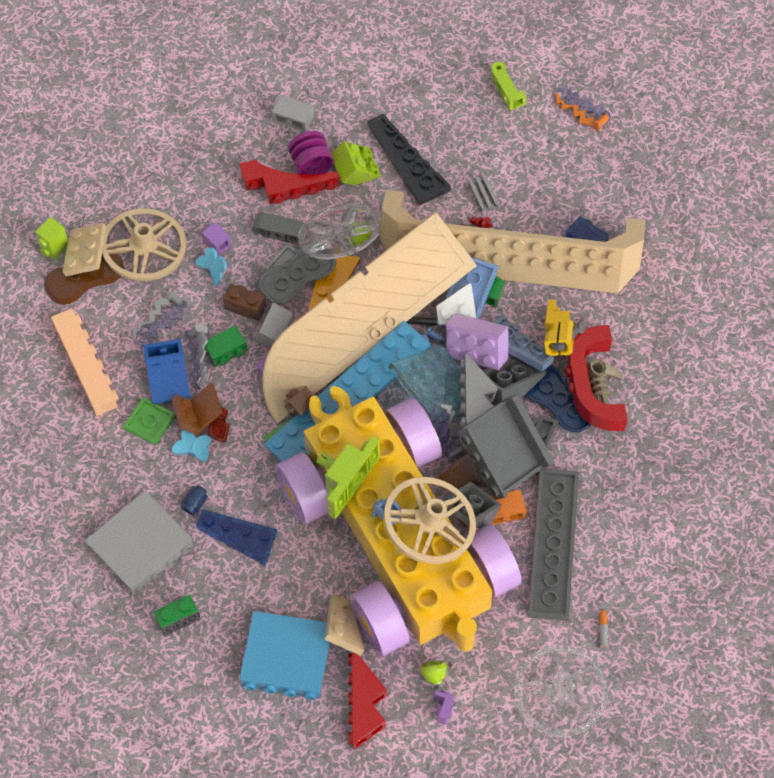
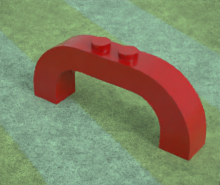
(599, 414)

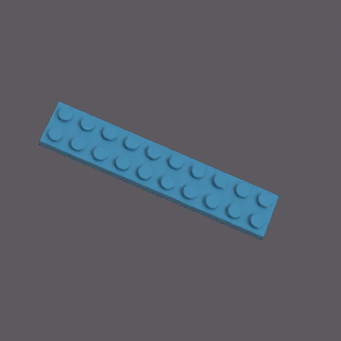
(361, 381)

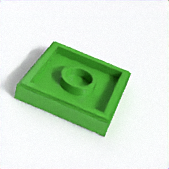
(149, 421)

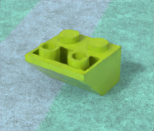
(355, 163)

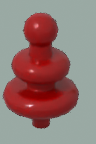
(481, 222)

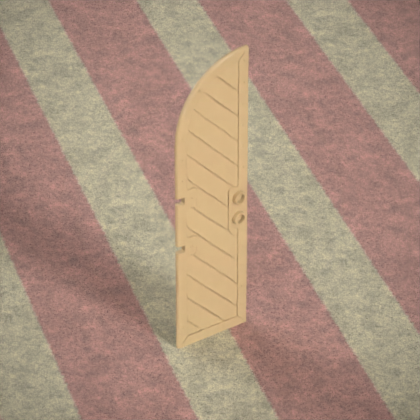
(363, 311)

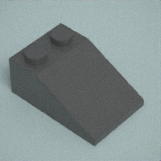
(514, 378)
(483, 505)

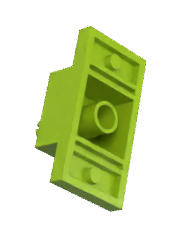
(347, 473)

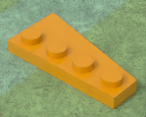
(341, 273)

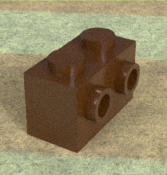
(244, 302)
(298, 400)

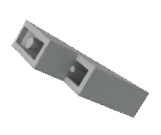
(476, 391)

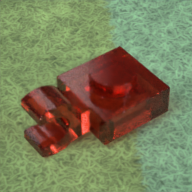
(219, 428)

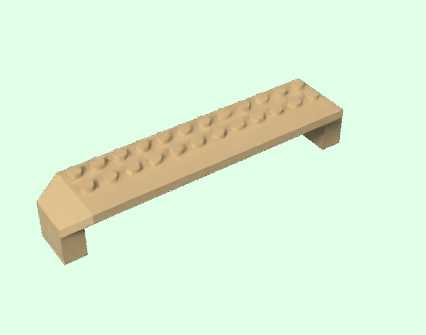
(535, 256)

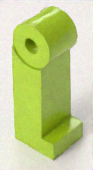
(506, 87)

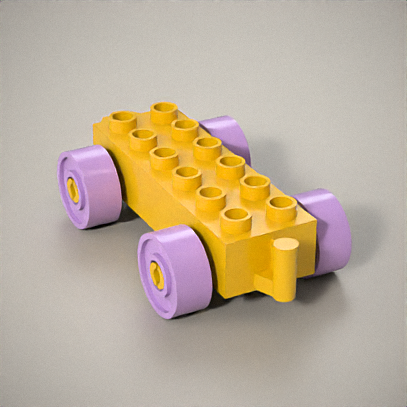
(426, 596)

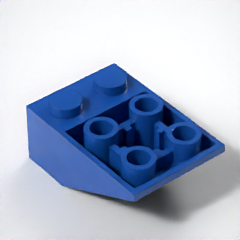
(166, 371)

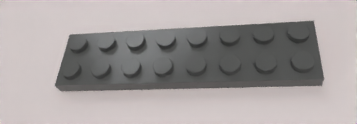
(553, 545)

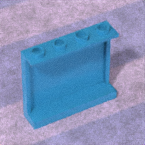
(285, 655)

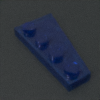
(246, 537)

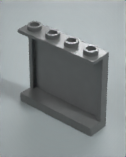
(505, 446)

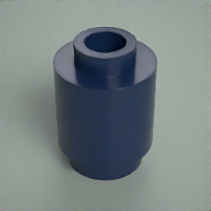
(194, 499)

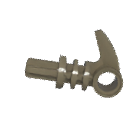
(598, 380)

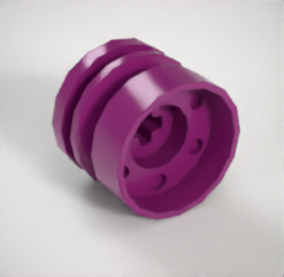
(310, 153)

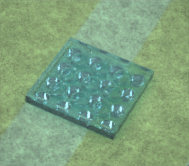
(430, 379)

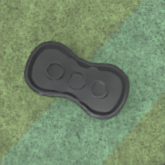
(285, 281)

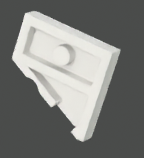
(459, 303)

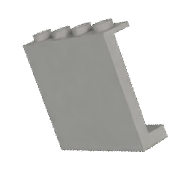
(140, 542)

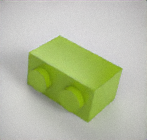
(51, 238)

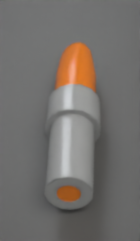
(603, 629)

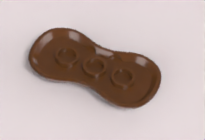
(70, 288)

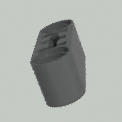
(277, 227)

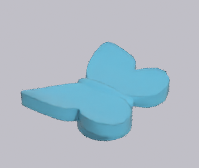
(214, 263)
(193, 446)

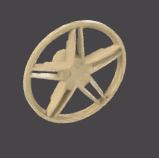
(144, 242)
(431, 519)

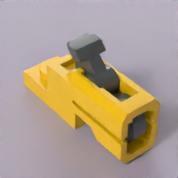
(560, 330)

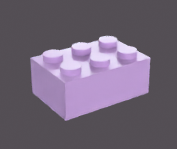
(479, 339)

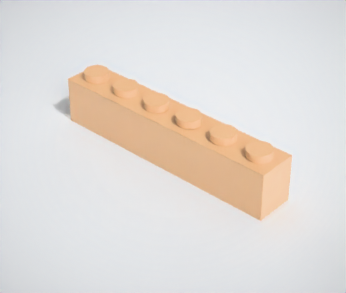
(84, 361)

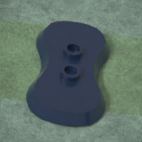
(554, 394)

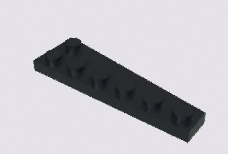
(414, 170)

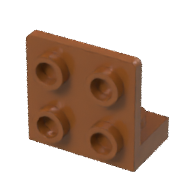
(199, 412)

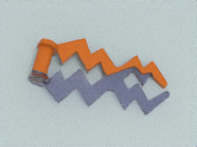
(599, 109)

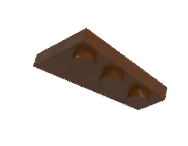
(461, 473)

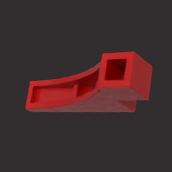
(284, 185)

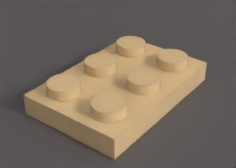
(84, 249)

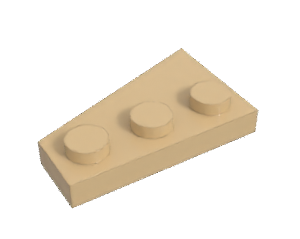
(342, 625)

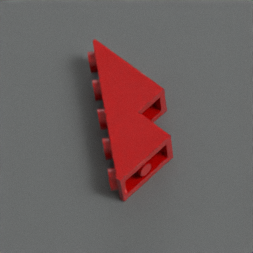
(365, 694)

